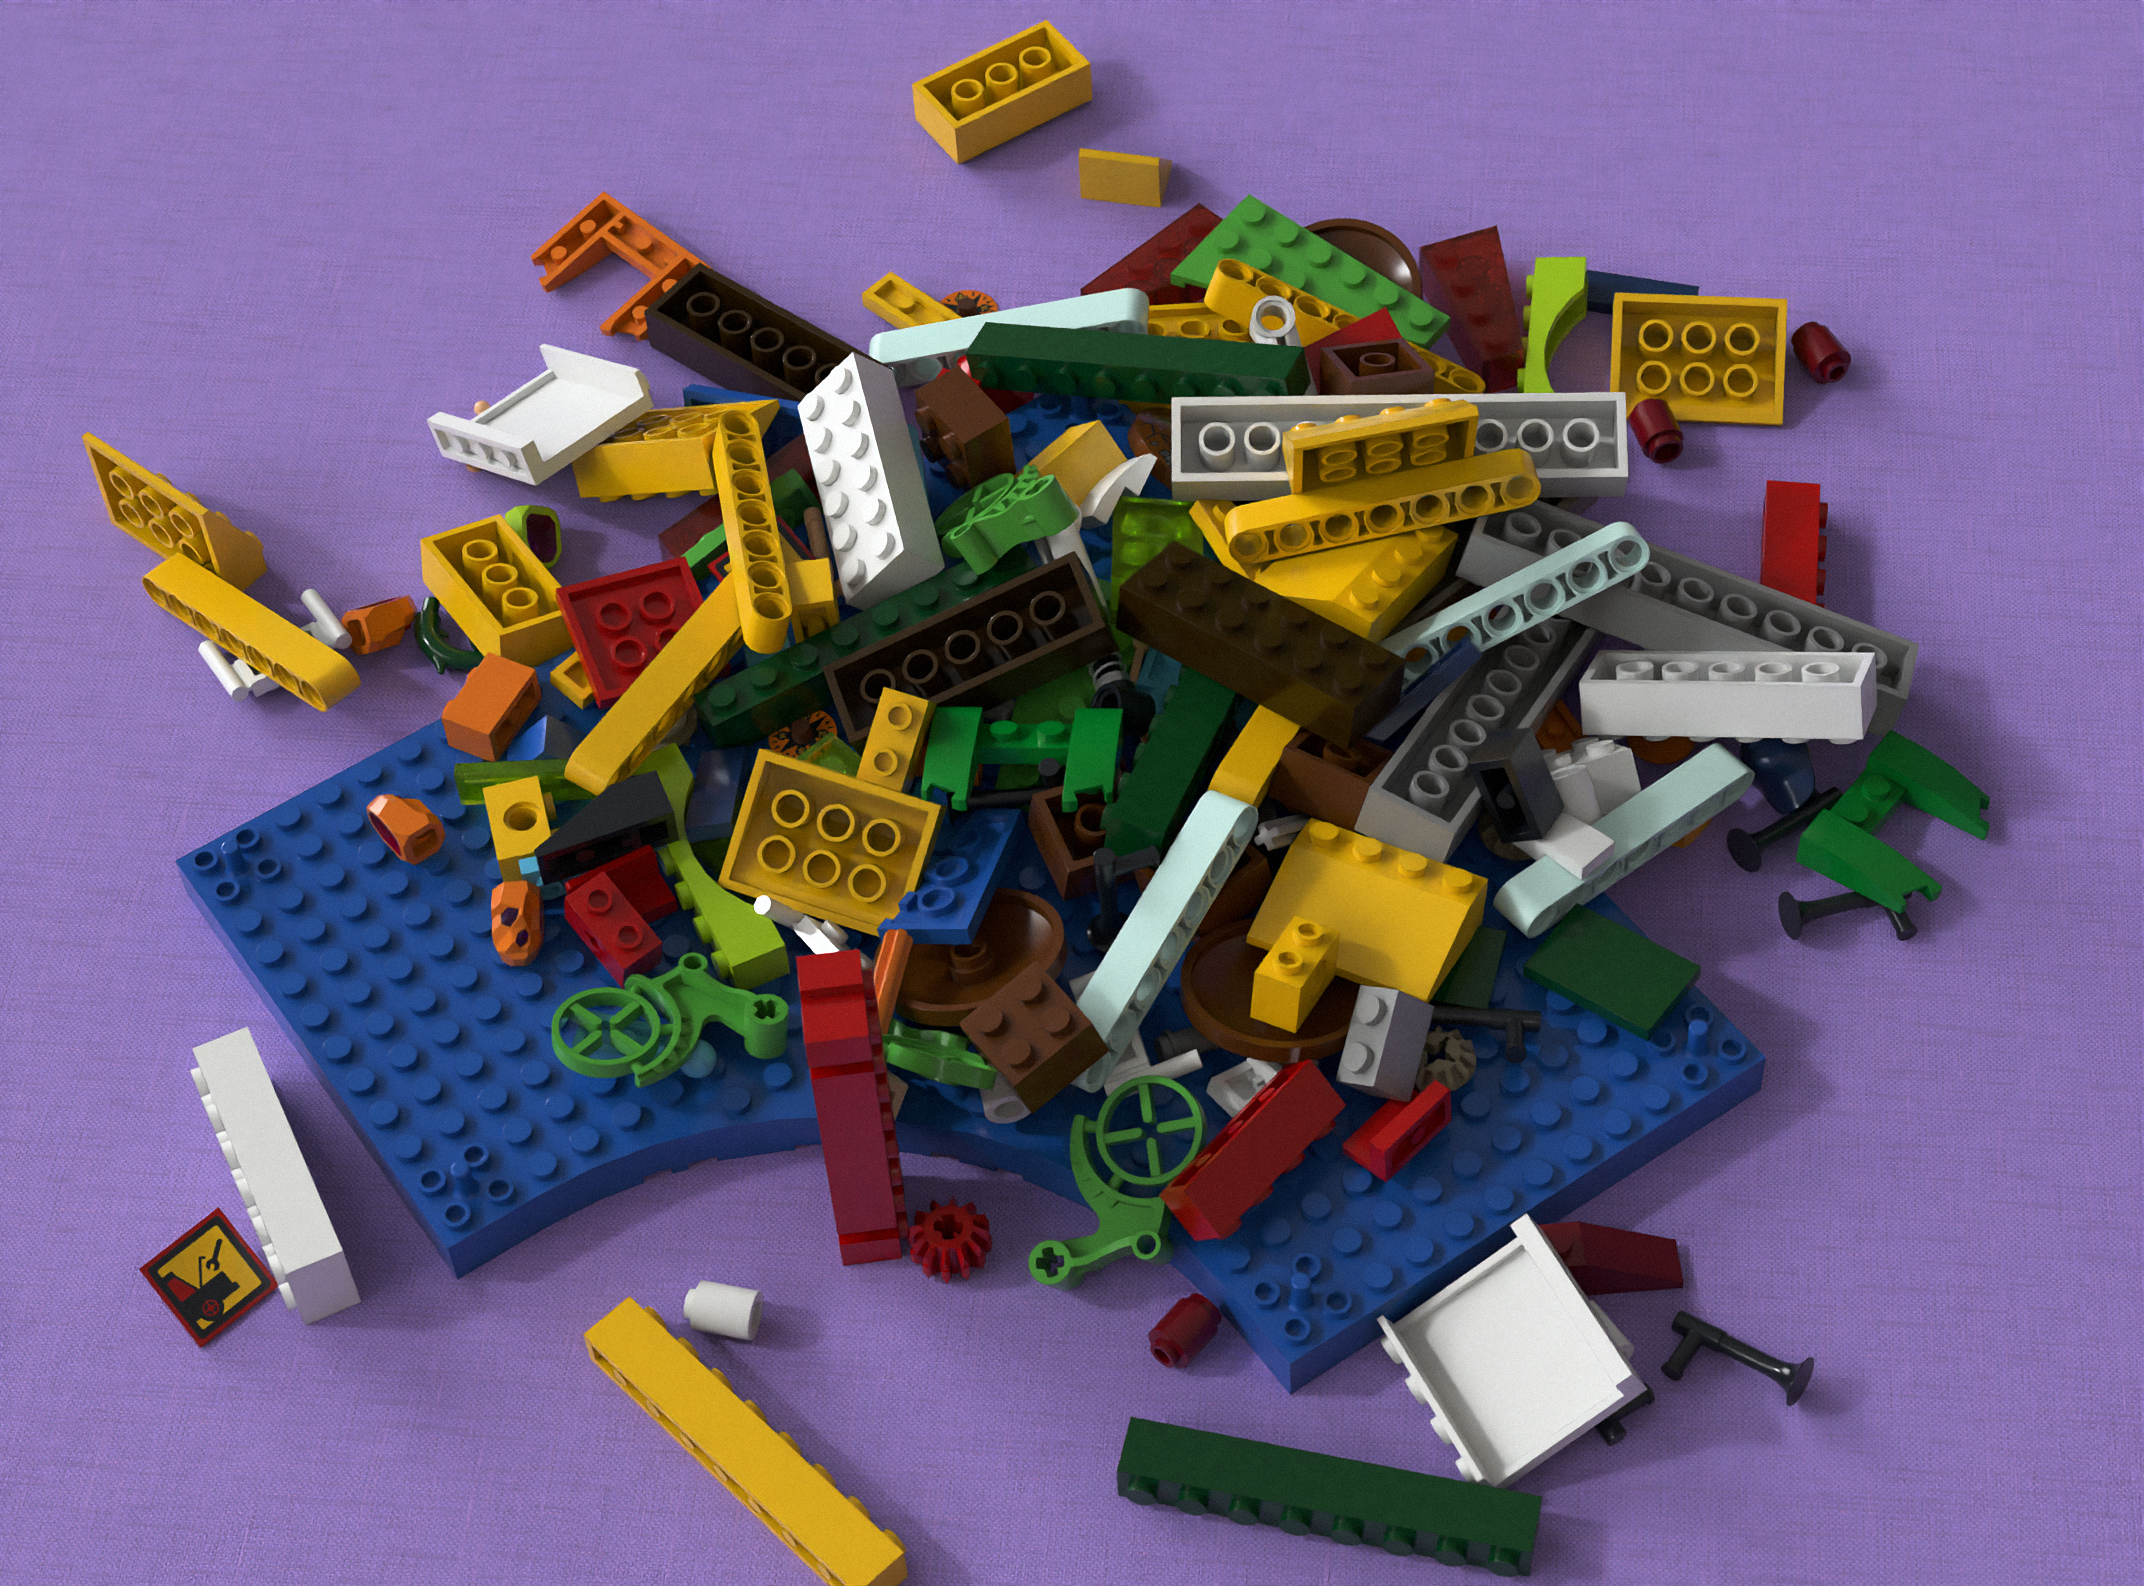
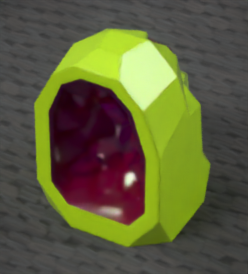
(539, 531)

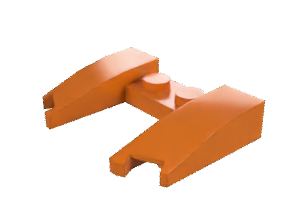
(608, 228)

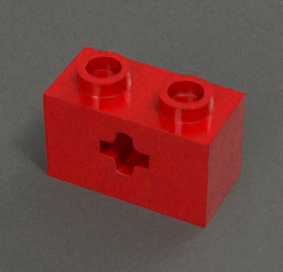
(612, 929)

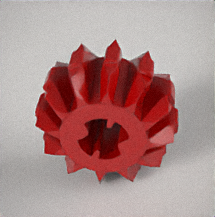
(950, 1239)

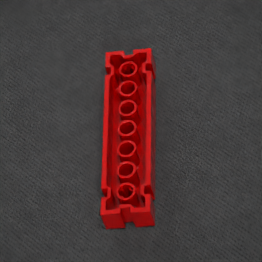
(853, 1105)

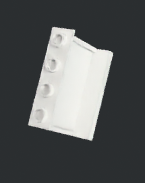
(548, 418)
(1512, 1360)

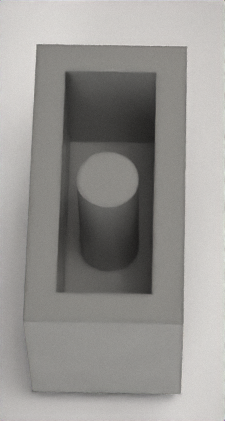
(1385, 1043)

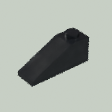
(609, 827)

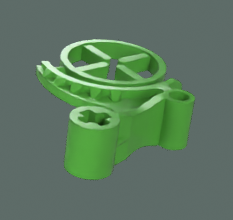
(1003, 514)
(688, 1002)
(937, 1056)
(1126, 1222)

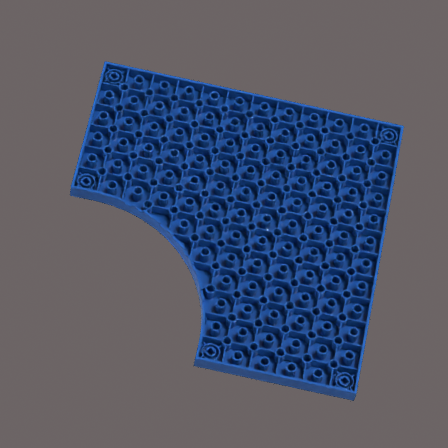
(490, 1138)

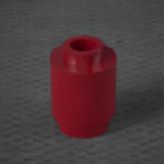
(1820, 352)
(1656, 430)
(1184, 1331)

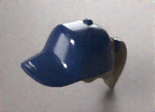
(1781, 772)

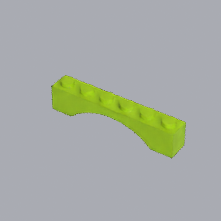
(1557, 306)
(742, 940)

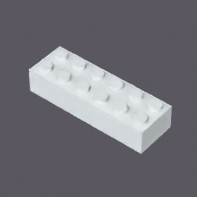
(869, 483)
(1729, 695)
(273, 1177)

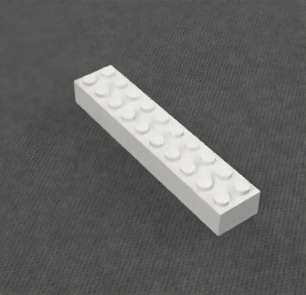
(1236, 454)

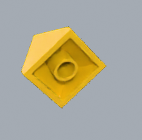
(1123, 177)
(1079, 459)

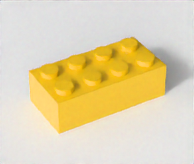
(1002, 91)
(496, 591)

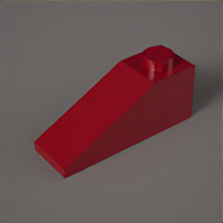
(1615, 1259)

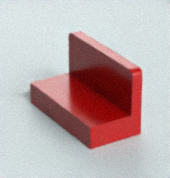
(638, 880)
(1400, 1130)

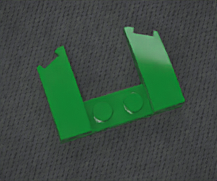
(962, 741)
(1844, 841)

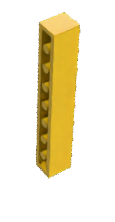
(742, 1451)

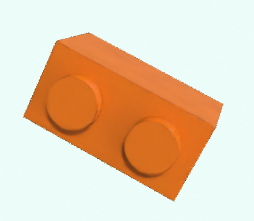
(491, 707)

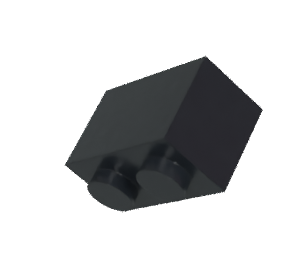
(1516, 785)

